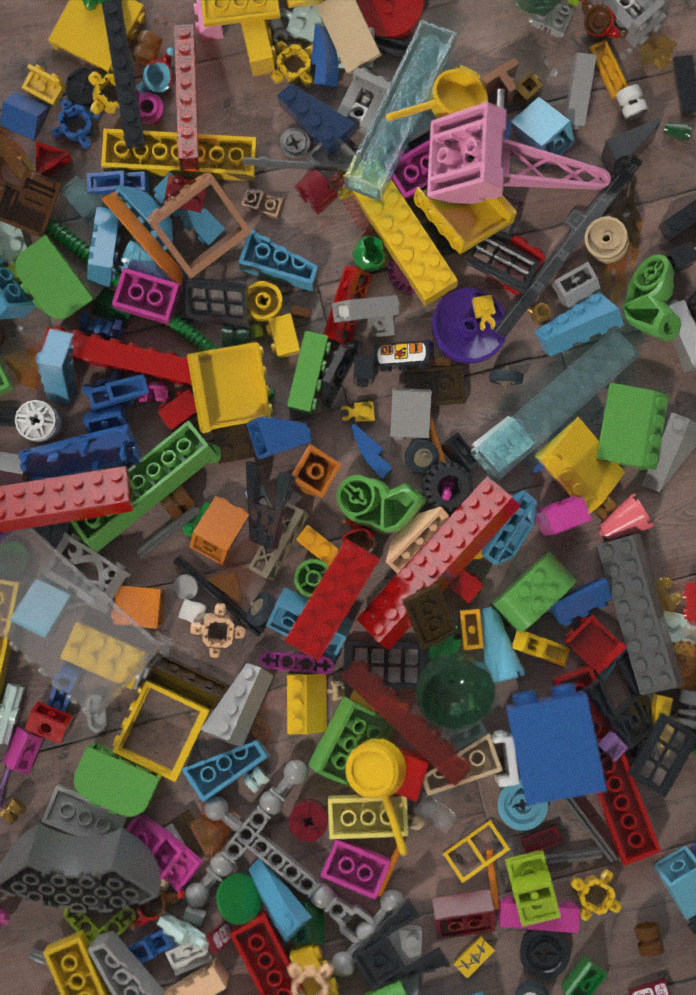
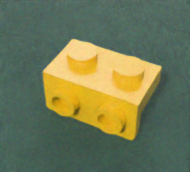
(43, 85)

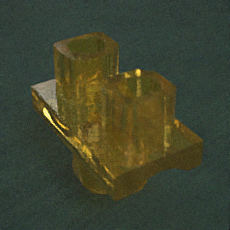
(664, 48)
(670, 601)

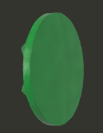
(238, 898)

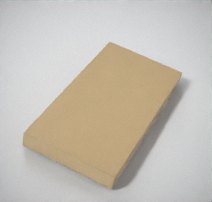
(349, 33)

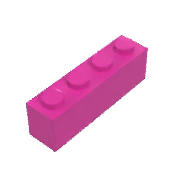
(568, 922)

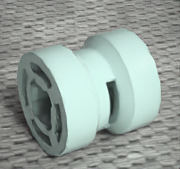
(256, 779)

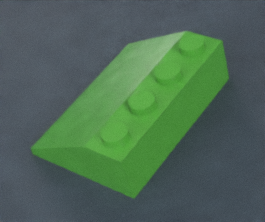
(632, 426)
(346, 731)

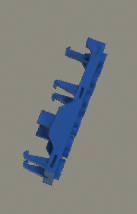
(81, 454)

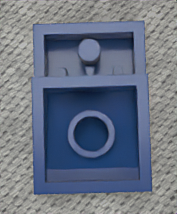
(106, 419)

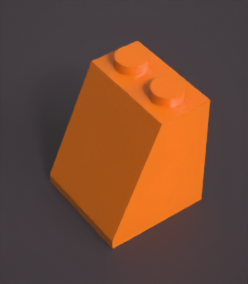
(315, 472)
(218, 530)
(142, 604)

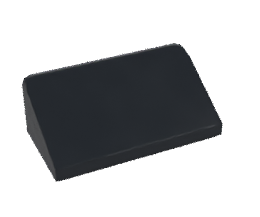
(459, 452)

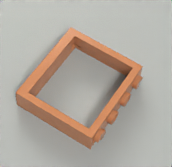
(217, 249)

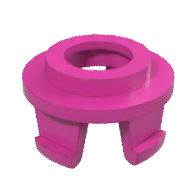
(155, 116)
(160, 392)

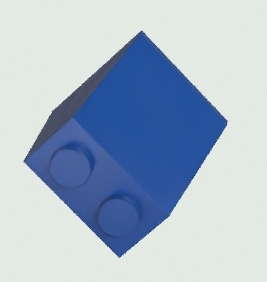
(277, 436)

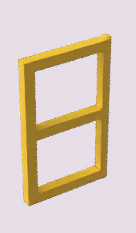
(484, 863)

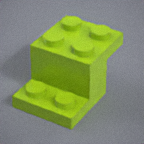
(532, 888)

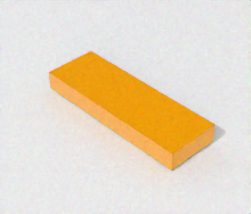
(608, 68)

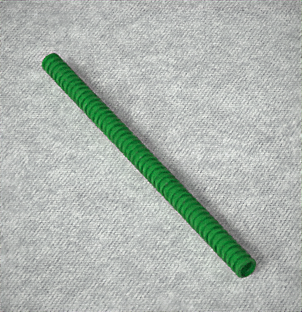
(178, 325)

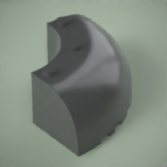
(80, 870)

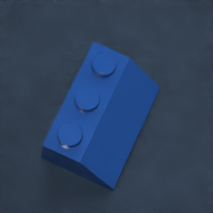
(581, 601)

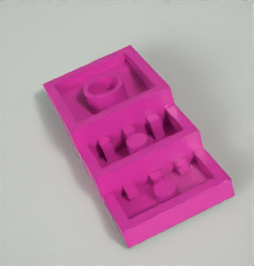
(173, 857)

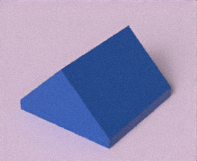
(23, 115)

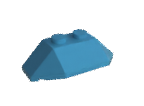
(142, 206)
(514, 532)

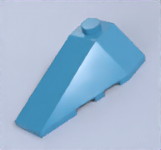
(281, 905)

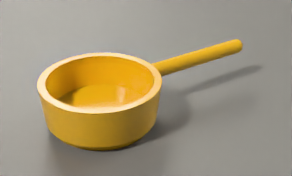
(451, 93)
(378, 771)

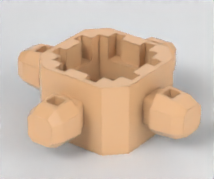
(216, 644)
(321, 976)

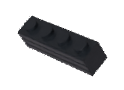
(391, 46)

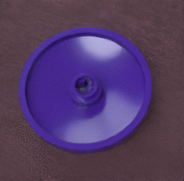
(458, 330)

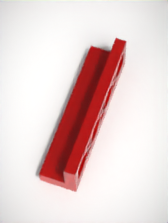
(347, 288)

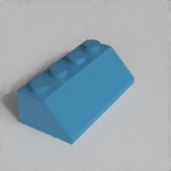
(289, 609)

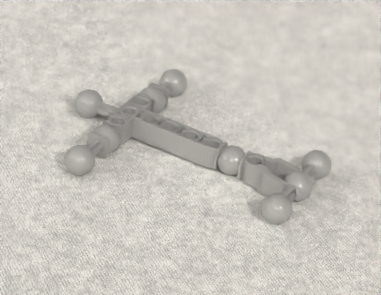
(321, 894)

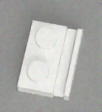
(187, 957)

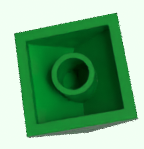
(584, 978)

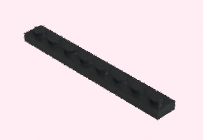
(123, 74)

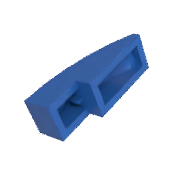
(325, 58)
(107, 182)
(117, 392)
(370, 451)
(151, 945)

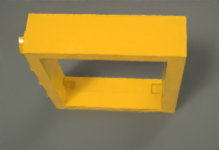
(128, 723)

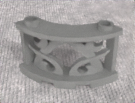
(104, 573)

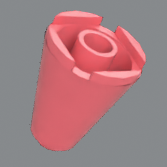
(625, 520)

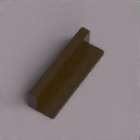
(188, 681)

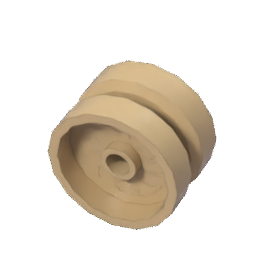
(603, 229)

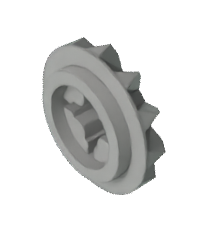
(298, 135)

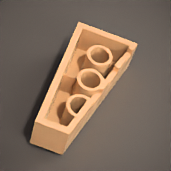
(204, 981)

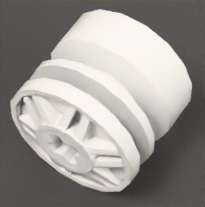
(49, 425)

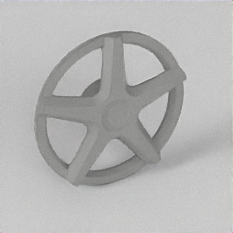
(143, 673)

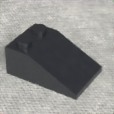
(625, 148)

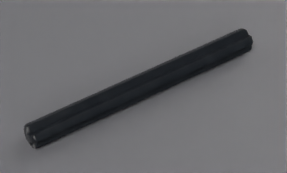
(217, 594)

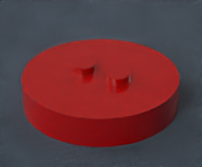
(392, 17)

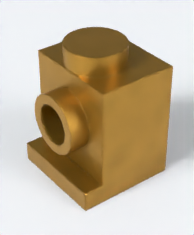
(529, 81)

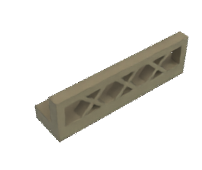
(286, 543)

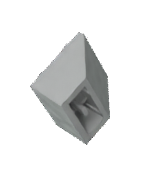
(576, 286)

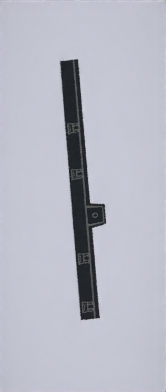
(578, 223)

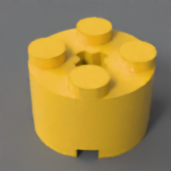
(271, 294)

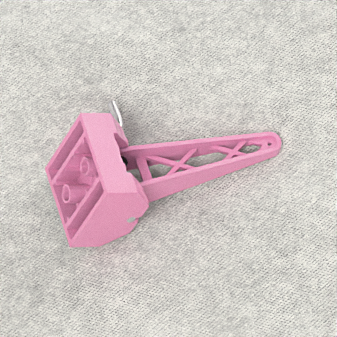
(482, 135)

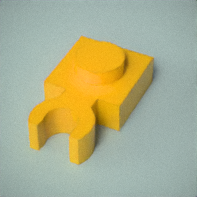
(484, 309)
(362, 412)

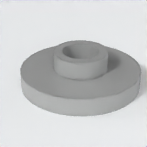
(186, 586)

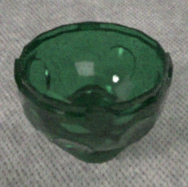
(459, 700)

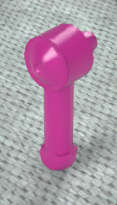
(447, 485)

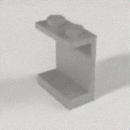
(410, 413)

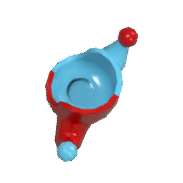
(157, 75)

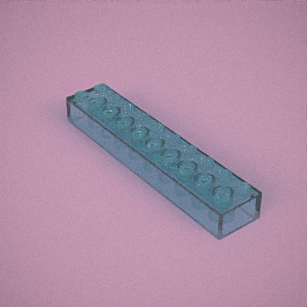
(410, 86)
(555, 404)

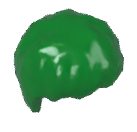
(369, 253)

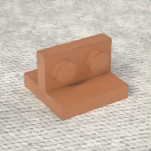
(502, 79)

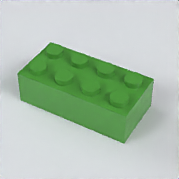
(308, 372)

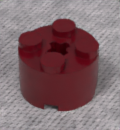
(316, 191)
(308, 831)

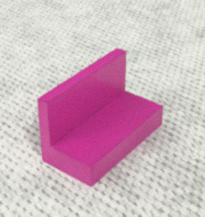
(22, 751)

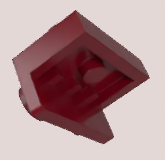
(175, 184)

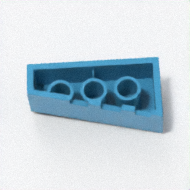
(202, 224)
(276, 263)
(57, 366)
(221, 770)

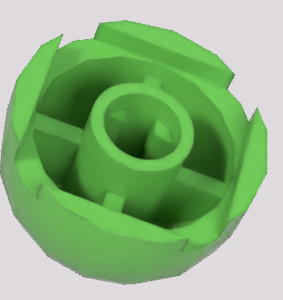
(309, 575)

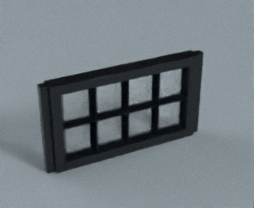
(396, 666)

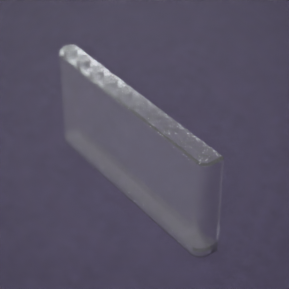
(67, 623)

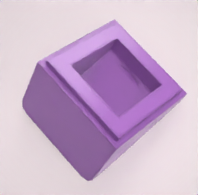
(612, 745)

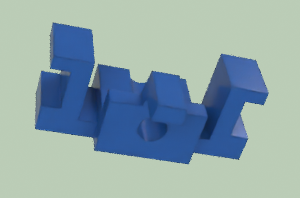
(101, 328)

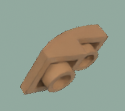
(262, 203)

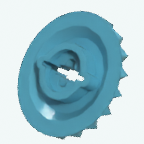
(514, 815)

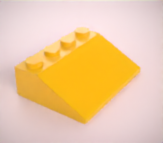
(574, 465)

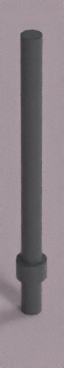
(263, 162)

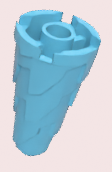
(139, 260)
(497, 649)

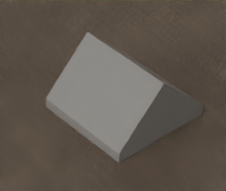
(10, 469)

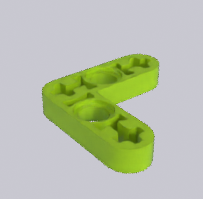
(96, 930)

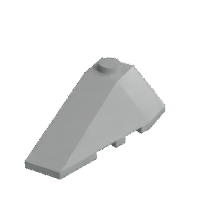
(676, 446)

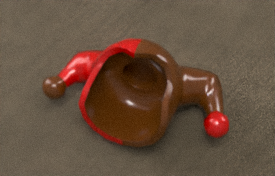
(600, 21)
(360, 536)
(156, 907)

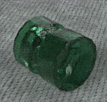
(235, 336)

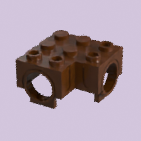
(29, 203)

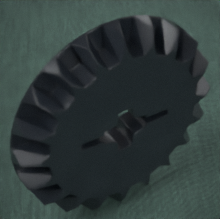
(553, 963)

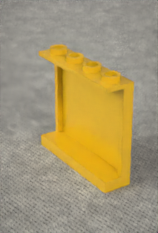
(85, 32)
(465, 223)
(229, 386)

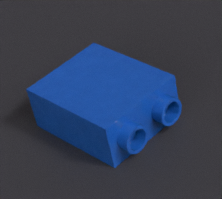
(555, 745)

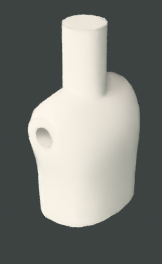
(192, 611)

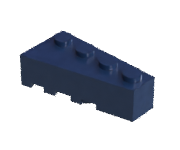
(319, 121)

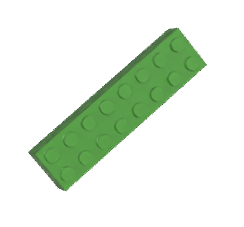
(151, 481)

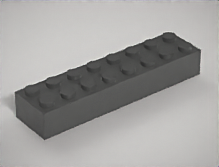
(640, 614)

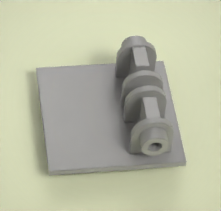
(556, 20)

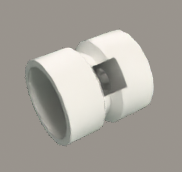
(629, 96)

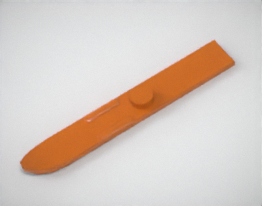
(144, 237)

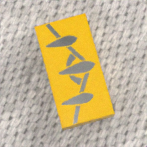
(473, 956)

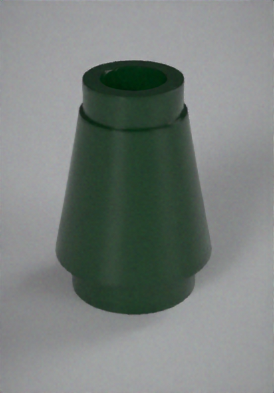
(679, 131)

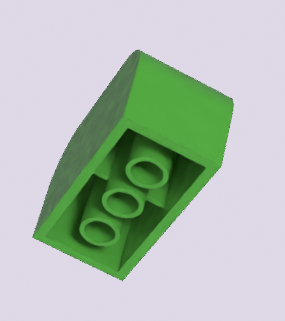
(52, 280)
(534, 592)
(115, 781)

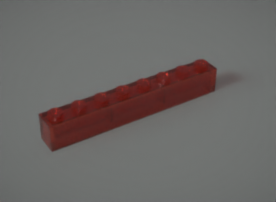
(186, 98)
(409, 725)

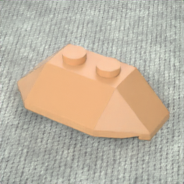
(414, 536)

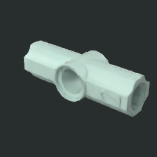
(10, 711)

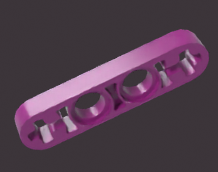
(296, 666)

